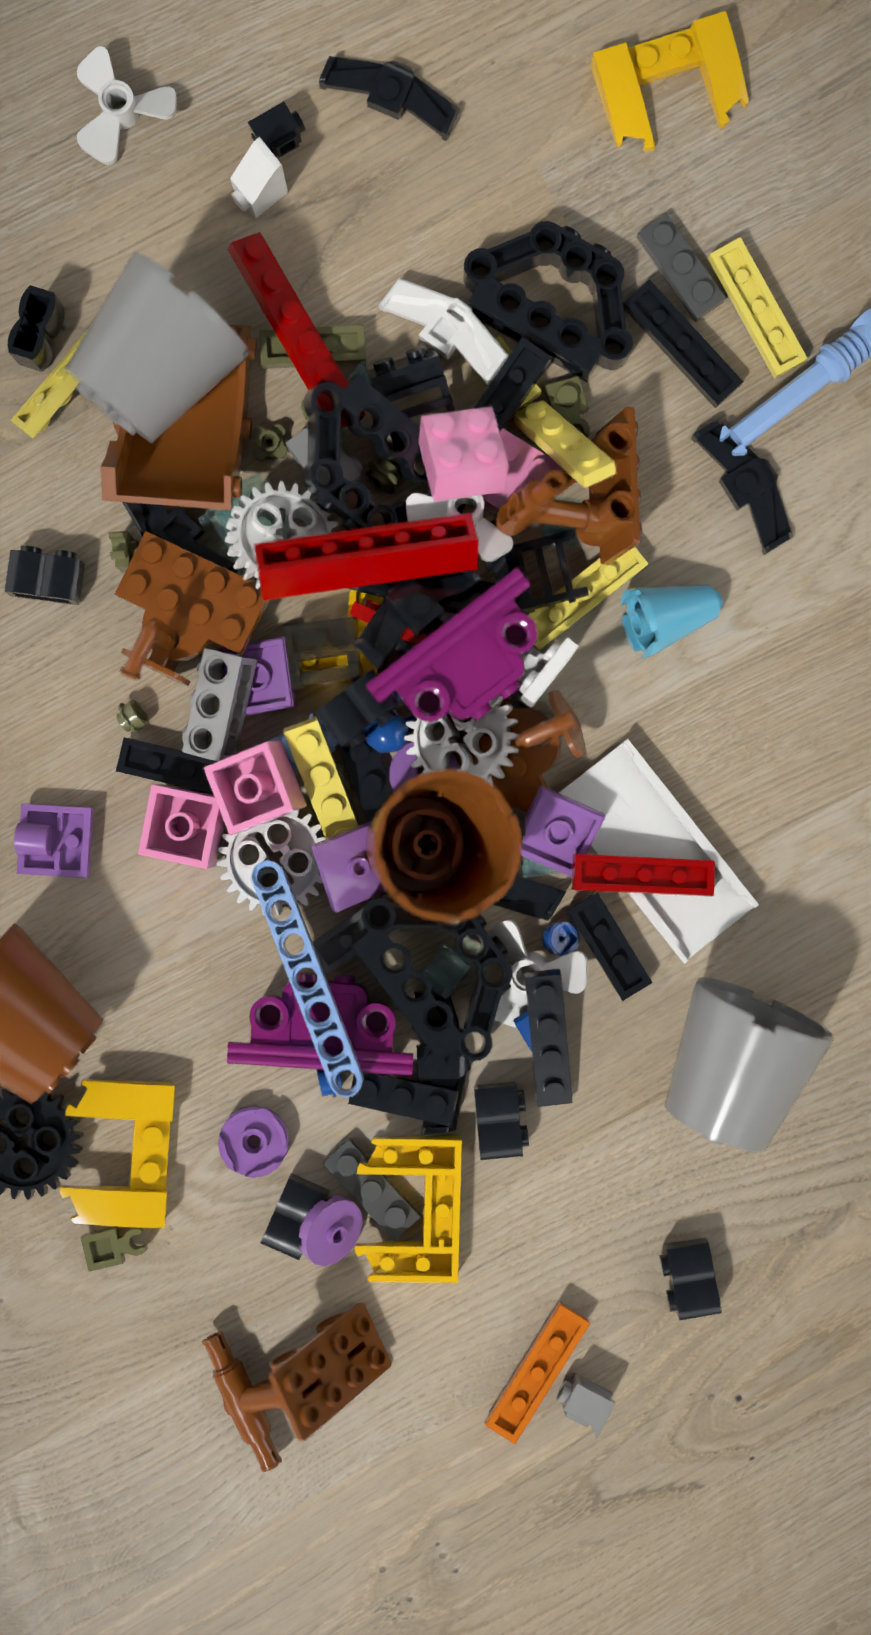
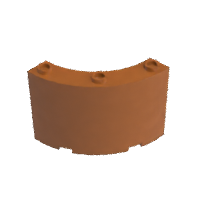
(196, 457)

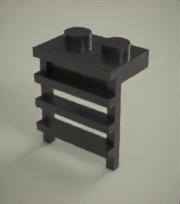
(410, 376)
(514, 559)

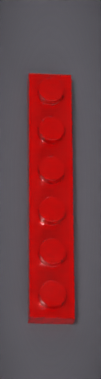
(287, 316)

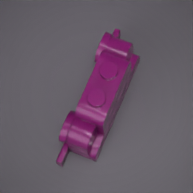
(465, 658)
(284, 1040)

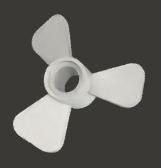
(102, 134)
(491, 541)
(514, 1000)

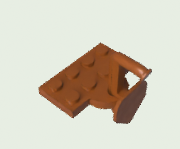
(185, 607)
(532, 759)

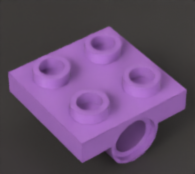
(54, 840)

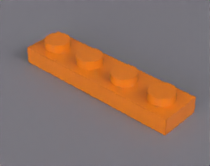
(537, 1372)

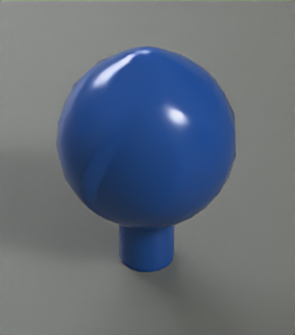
(391, 736)

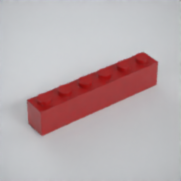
(366, 556)

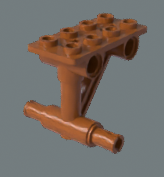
(612, 510)
(304, 1382)

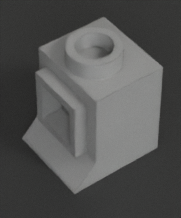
(586, 1402)

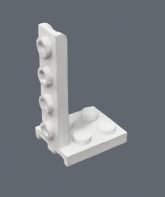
(538, 668)

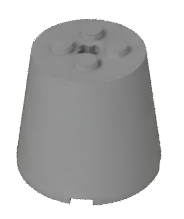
(152, 351)
(741, 1064)

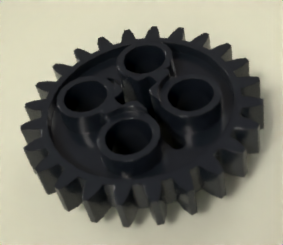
(44, 1115)

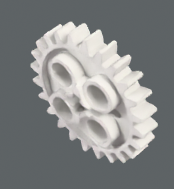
(248, 531)
(436, 754)
(299, 839)

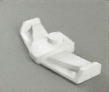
(447, 325)

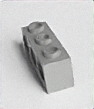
(233, 695)

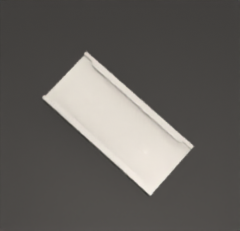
(651, 823)

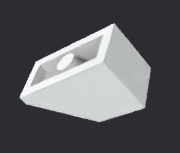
(258, 180)

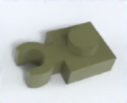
(569, 401)
(122, 548)
(107, 1247)

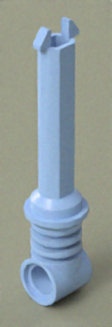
(832, 365)

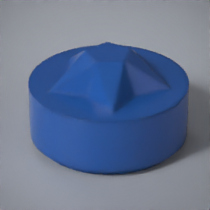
(561, 938)

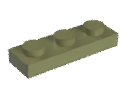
(343, 343)

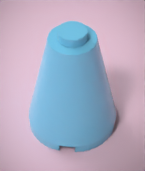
(667, 614)

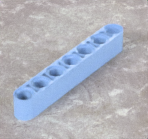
(307, 996)

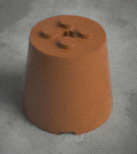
(469, 850)
(40, 1019)

